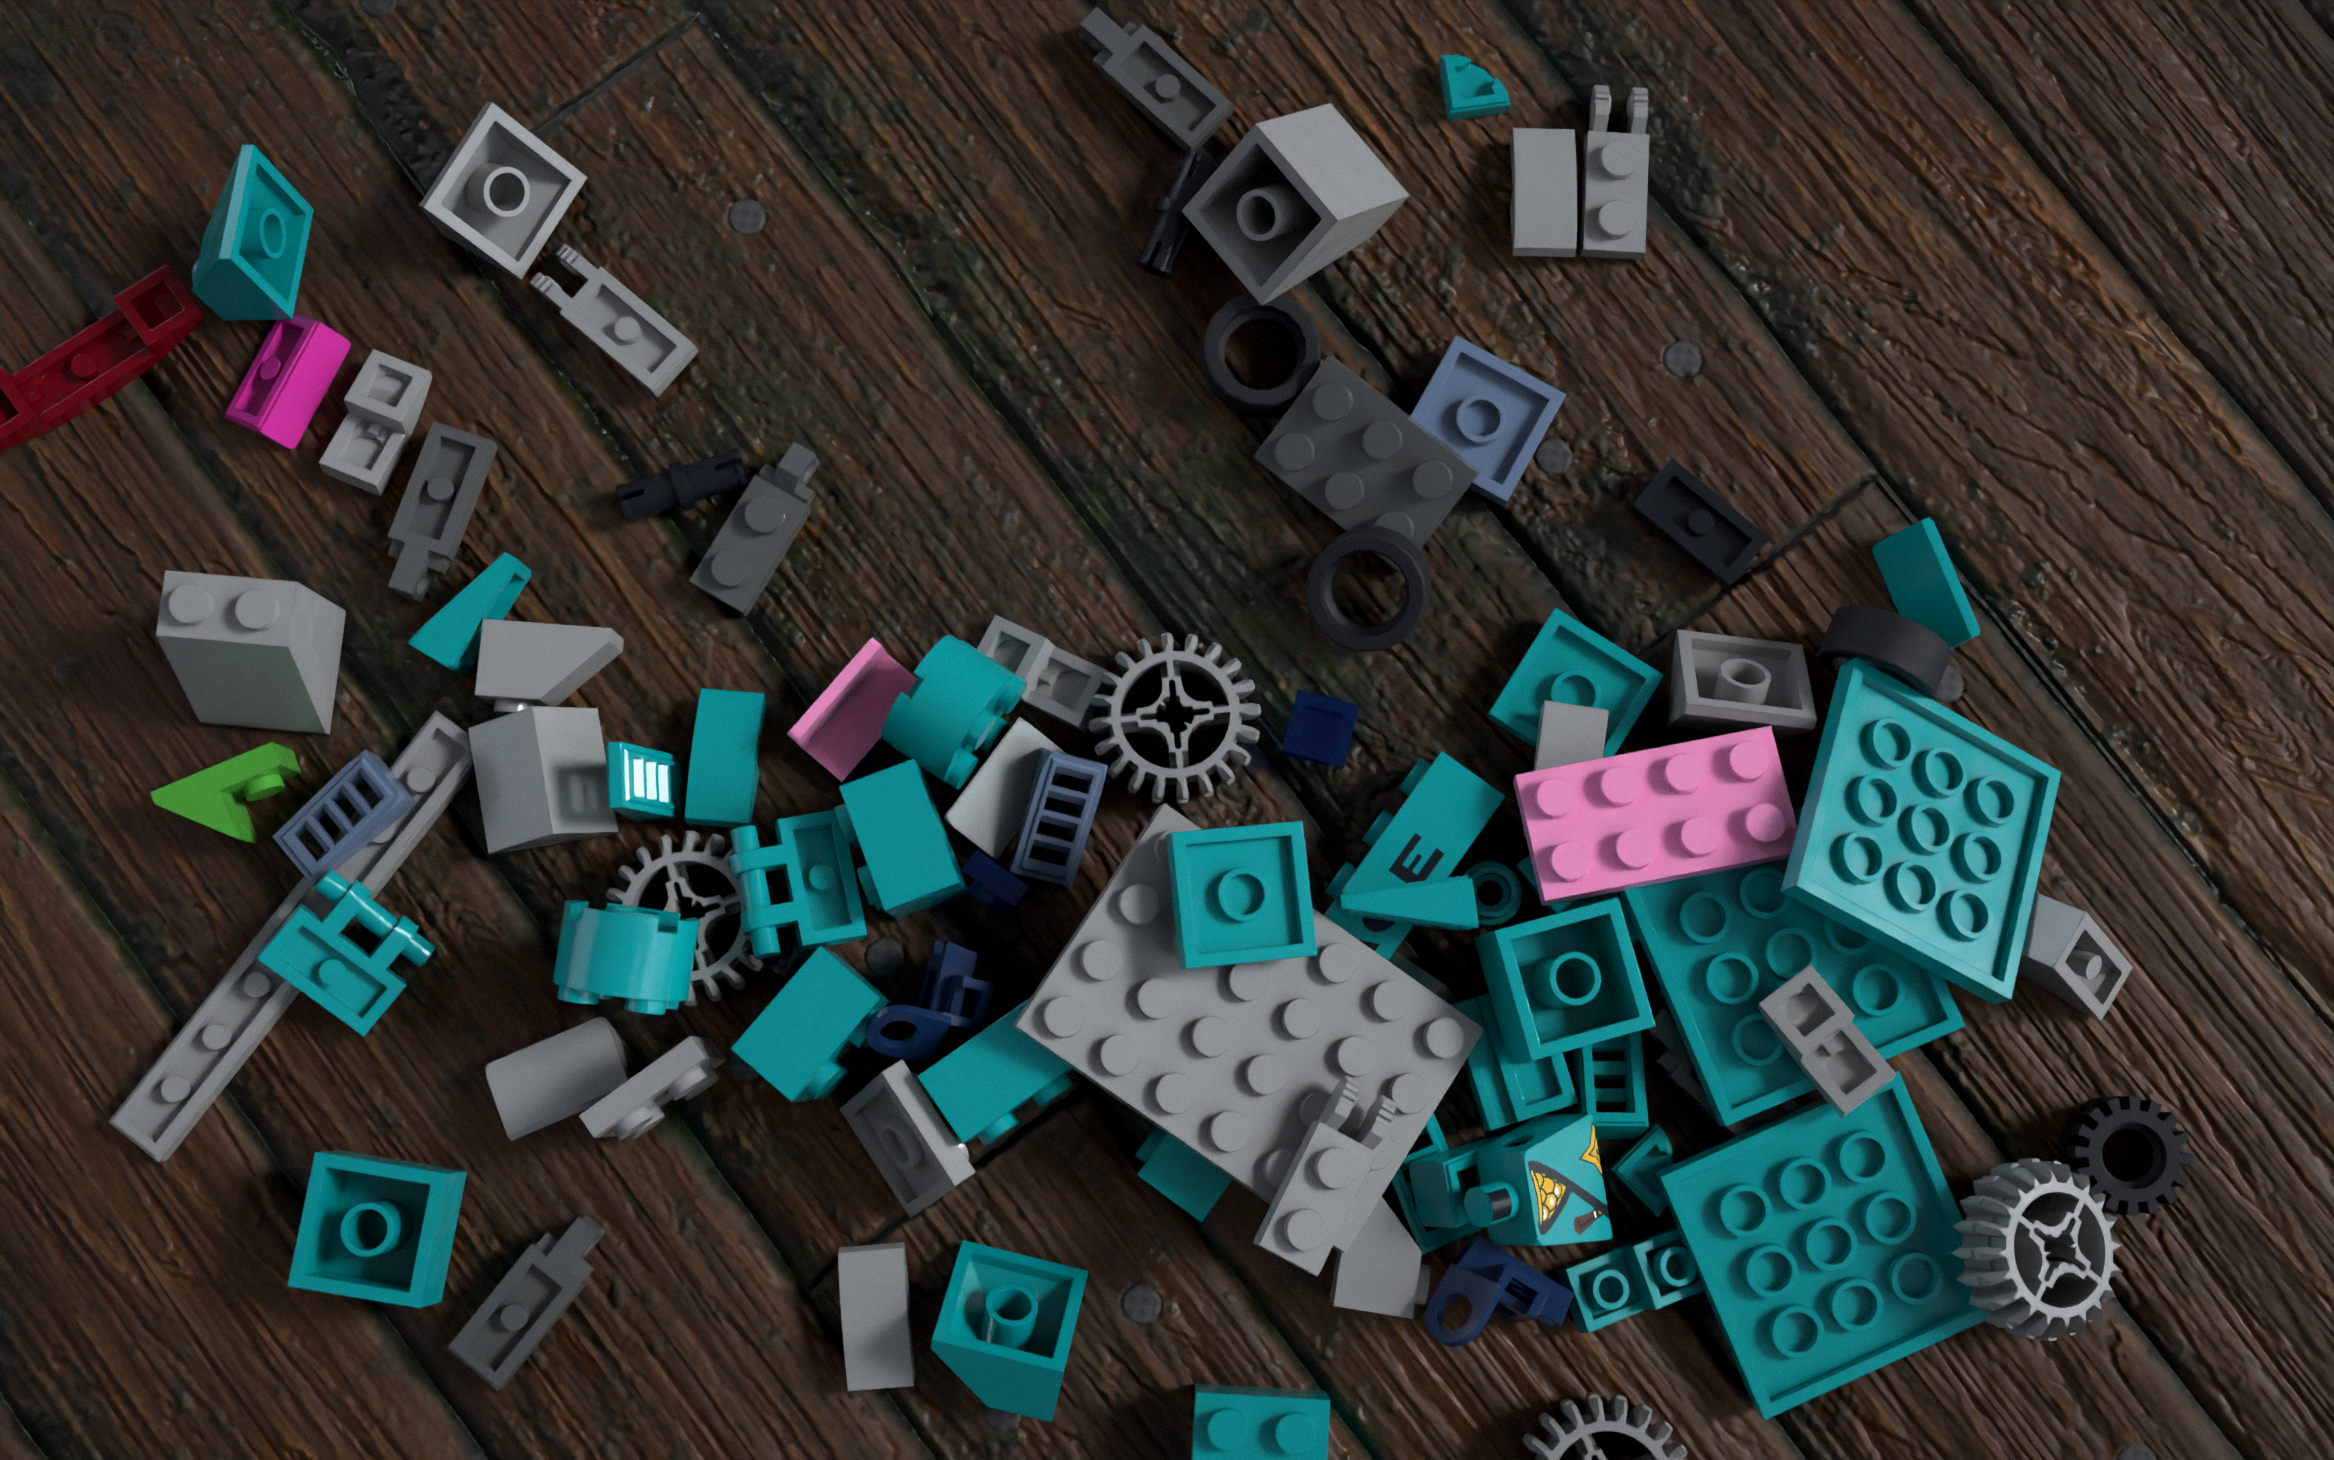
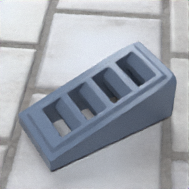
(345, 784)
(1080, 824)

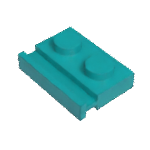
(1515, 1090)

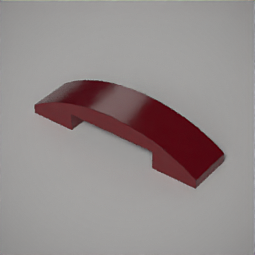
(98, 360)

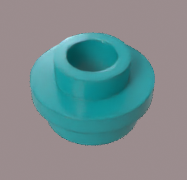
(1509, 889)

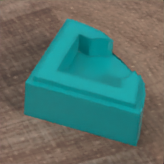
(1470, 89)
(1640, 1162)

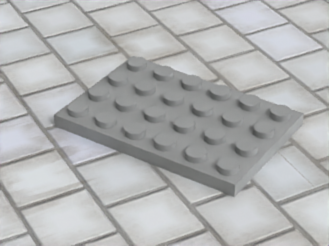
(1247, 1050)

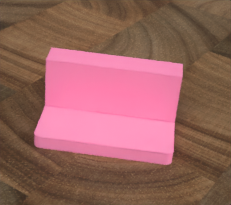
(849, 715)

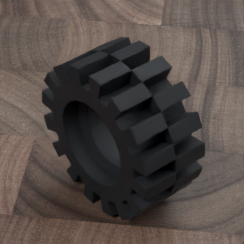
(2162, 1147)

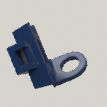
(945, 1004)
(1496, 1283)

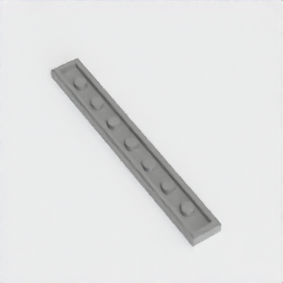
(253, 995)

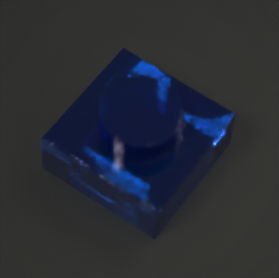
(1320, 729)
(994, 883)

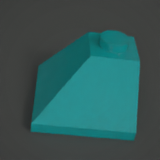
(253, 244)
(1009, 1327)

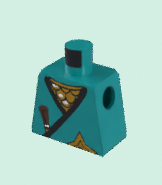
(1542, 1184)

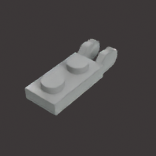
(1615, 180)
(619, 323)
(1323, 1181)

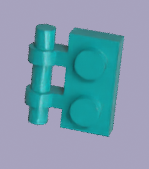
(818, 882)
(335, 969)

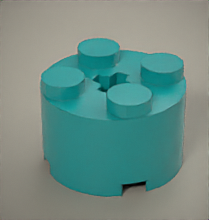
(953, 710)
(625, 955)

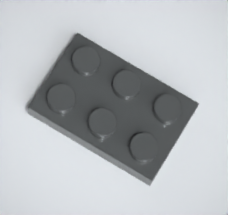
(1365, 458)

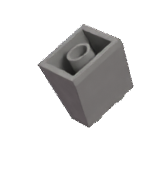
(1293, 200)
(252, 650)

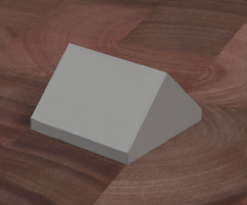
(501, 192)
(1739, 686)
(541, 778)

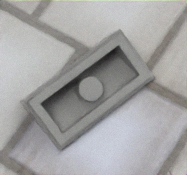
(996, 798)
(557, 1076)

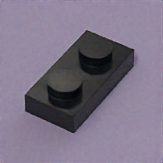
(1699, 524)

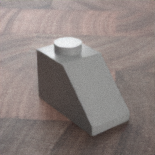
(539, 662)
(2072, 957)
(1381, 1268)

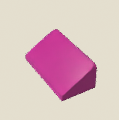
(288, 379)

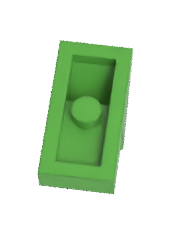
(217, 793)

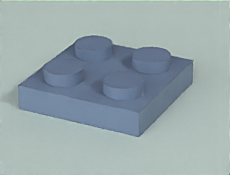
(1487, 415)

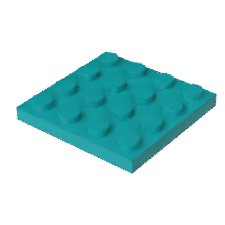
(1923, 832)
(1735, 940)
(1823, 1245)

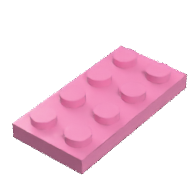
(1656, 815)

